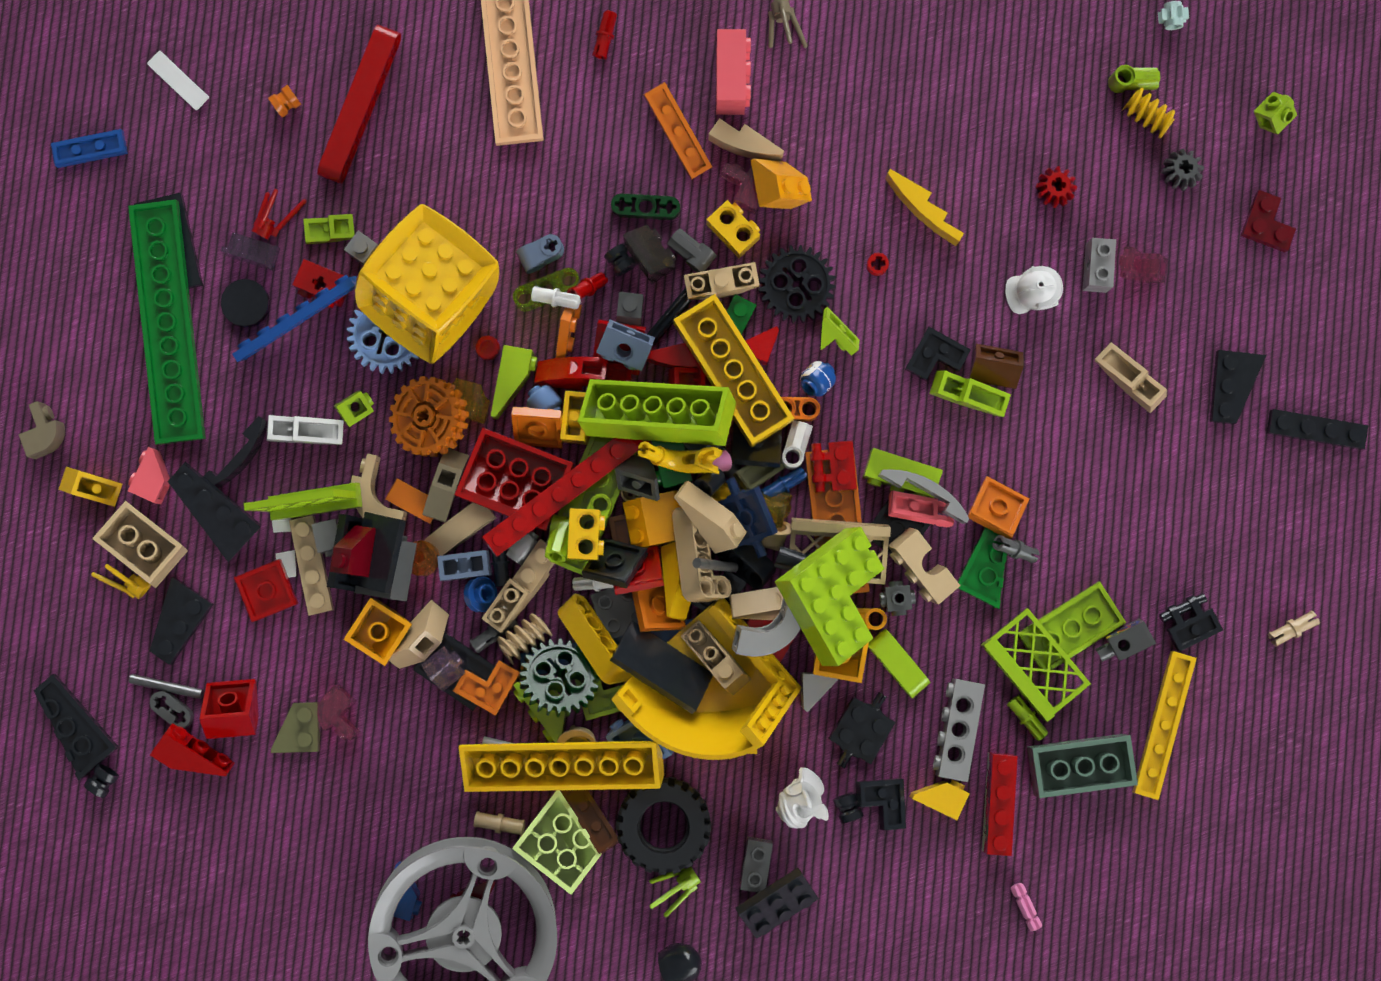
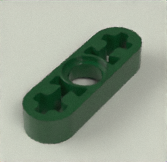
(627, 213)

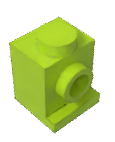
(351, 417)

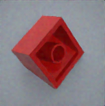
(230, 709)

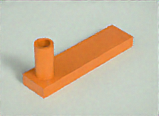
(677, 130)

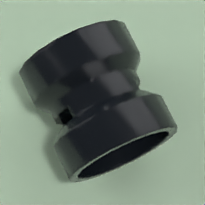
(620, 260)
(101, 780)
(845, 804)

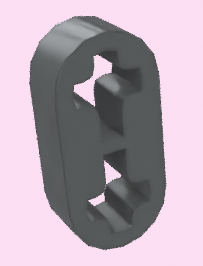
(175, 704)

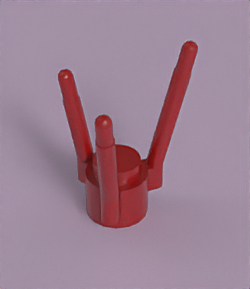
(264, 226)

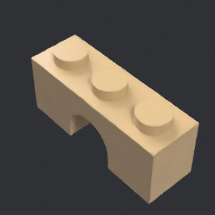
(909, 551)

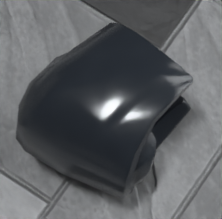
(679, 962)

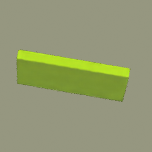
(1075, 625)

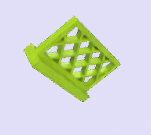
(309, 502)
(1021, 680)

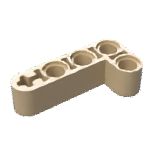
(696, 583)

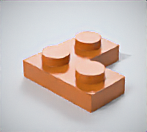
(567, 325)
(490, 693)

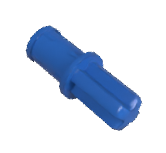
(785, 483)

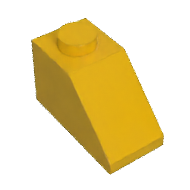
(90, 486)
(943, 797)

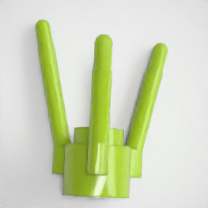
(686, 880)

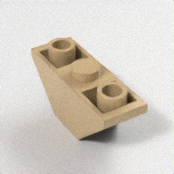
(722, 282)
(422, 636)

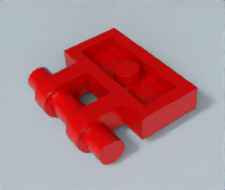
(841, 463)

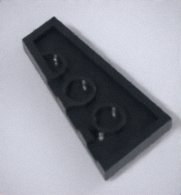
(76, 728)

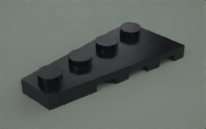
(216, 513)

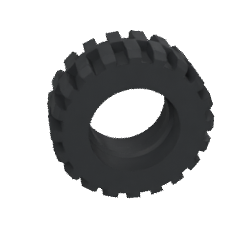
(664, 859)

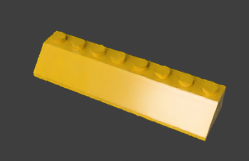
(561, 766)

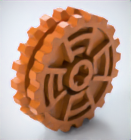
(428, 416)

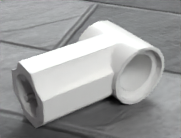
(796, 442)

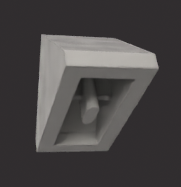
(813, 688)

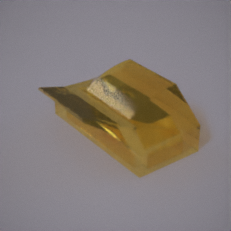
(477, 402)

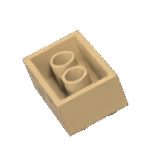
(140, 544)

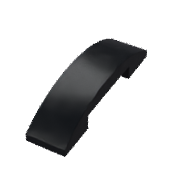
(255, 434)

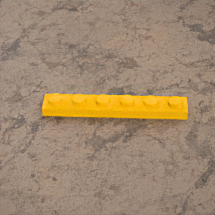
(1164, 725)

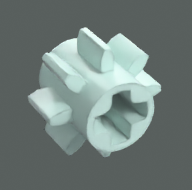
(1173, 15)

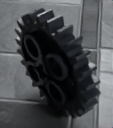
(814, 271)

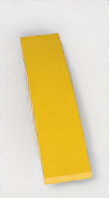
(916, 201)

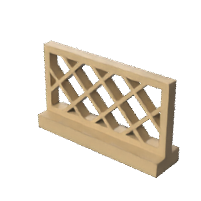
(831, 528)

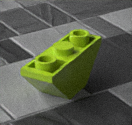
(553, 725)

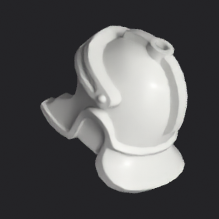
(1025, 293)
(802, 800)

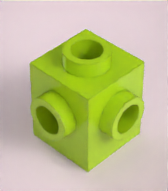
(1275, 112)

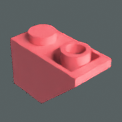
(151, 477)

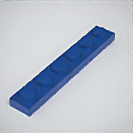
(287, 323)

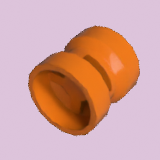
(284, 101)

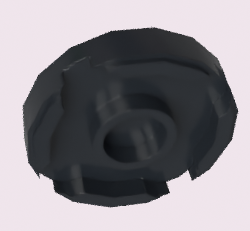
(245, 303)

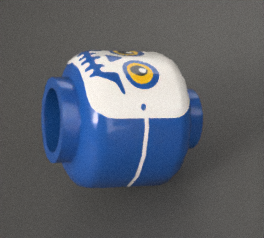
(818, 379)

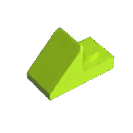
(834, 329)

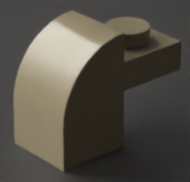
(47, 434)

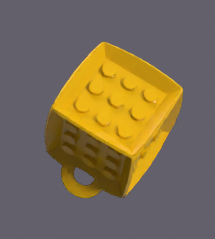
(426, 283)

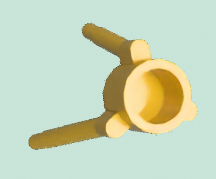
(134, 584)

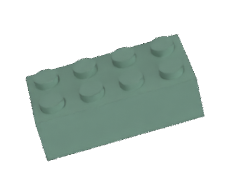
(1082, 765)

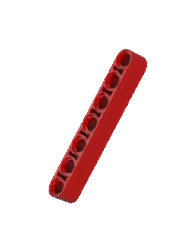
(359, 104)

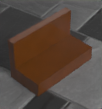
(997, 366)

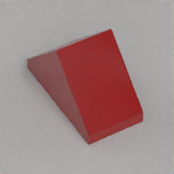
(762, 344)

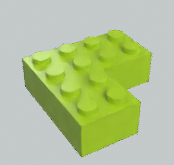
(821, 591)

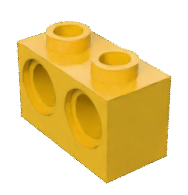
(728, 232)
(578, 534)

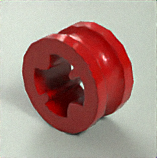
(872, 258)

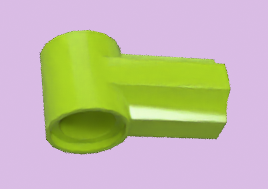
(1135, 78)
(557, 544)

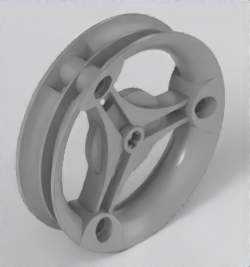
(463, 913)

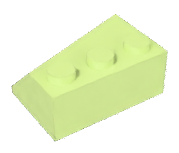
(558, 844)

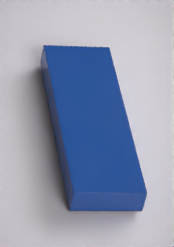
(89, 148)

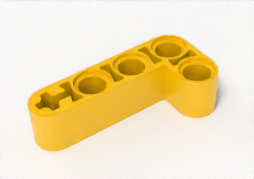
(592, 638)

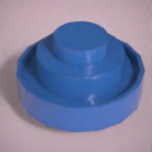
(480, 594)

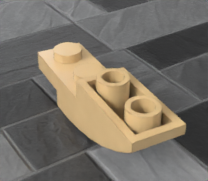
(520, 589)

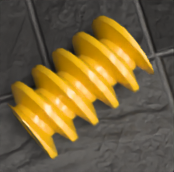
(1150, 112)

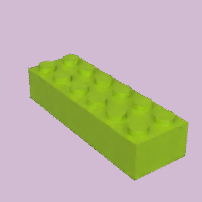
(657, 412)

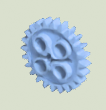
(363, 329)

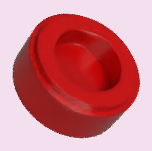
(488, 348)

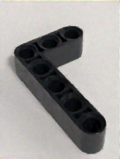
(754, 569)

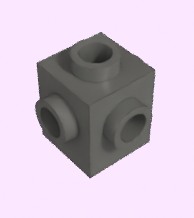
(887, 598)

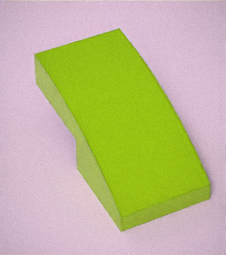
(329, 229)

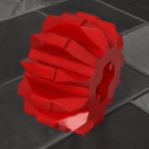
(1062, 181)

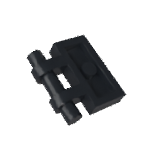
(1195, 629)

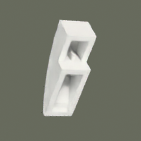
(304, 430)

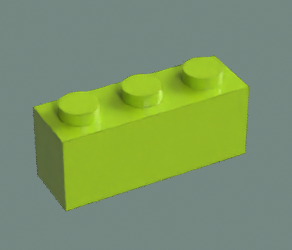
(881, 460)

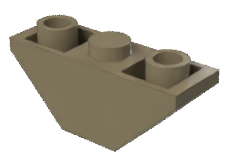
(445, 485)

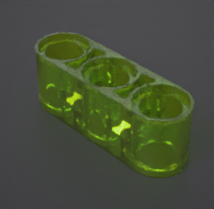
(554, 279)

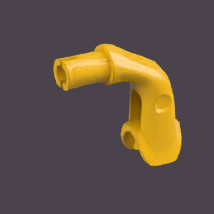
(681, 461)

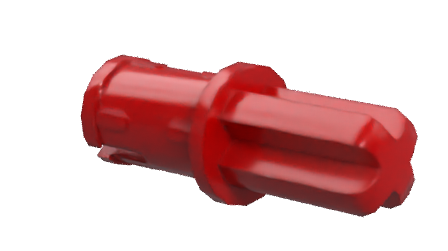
(604, 35)
(588, 286)

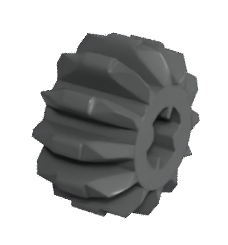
(1177, 175)

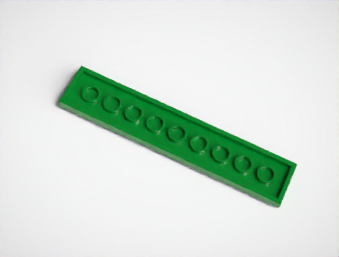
(166, 322)

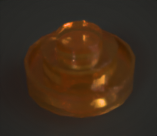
(425, 558)

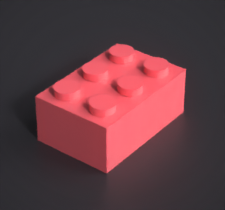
(732, 71)

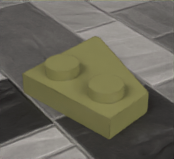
(300, 730)

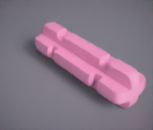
(1026, 906)

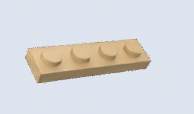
(311, 567)

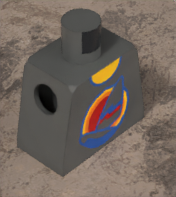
(1137, 639)

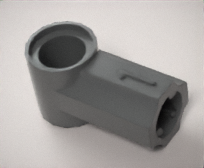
(697, 255)

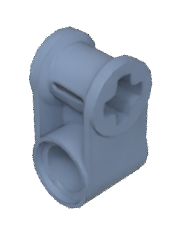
(538, 253)

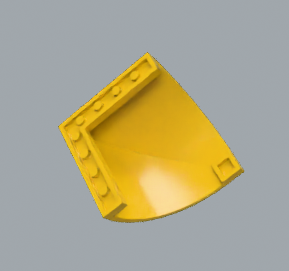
(723, 722)

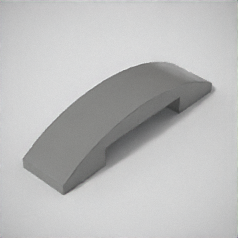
(952, 508)

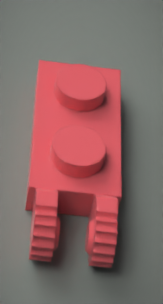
(918, 509)

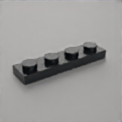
(1317, 429)

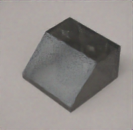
(649, 253)

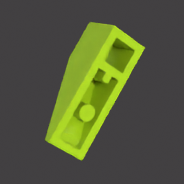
(513, 374)

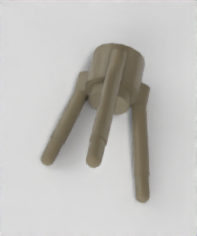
(782, 13)

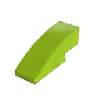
(970, 393)

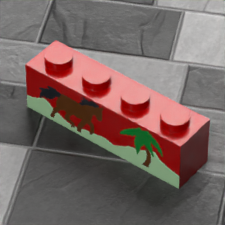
(999, 804)

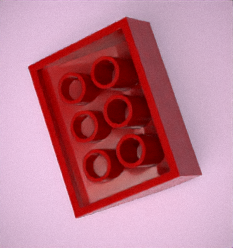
(508, 474)

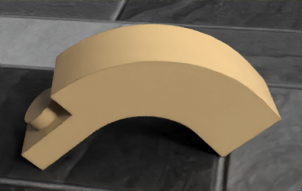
(370, 502)

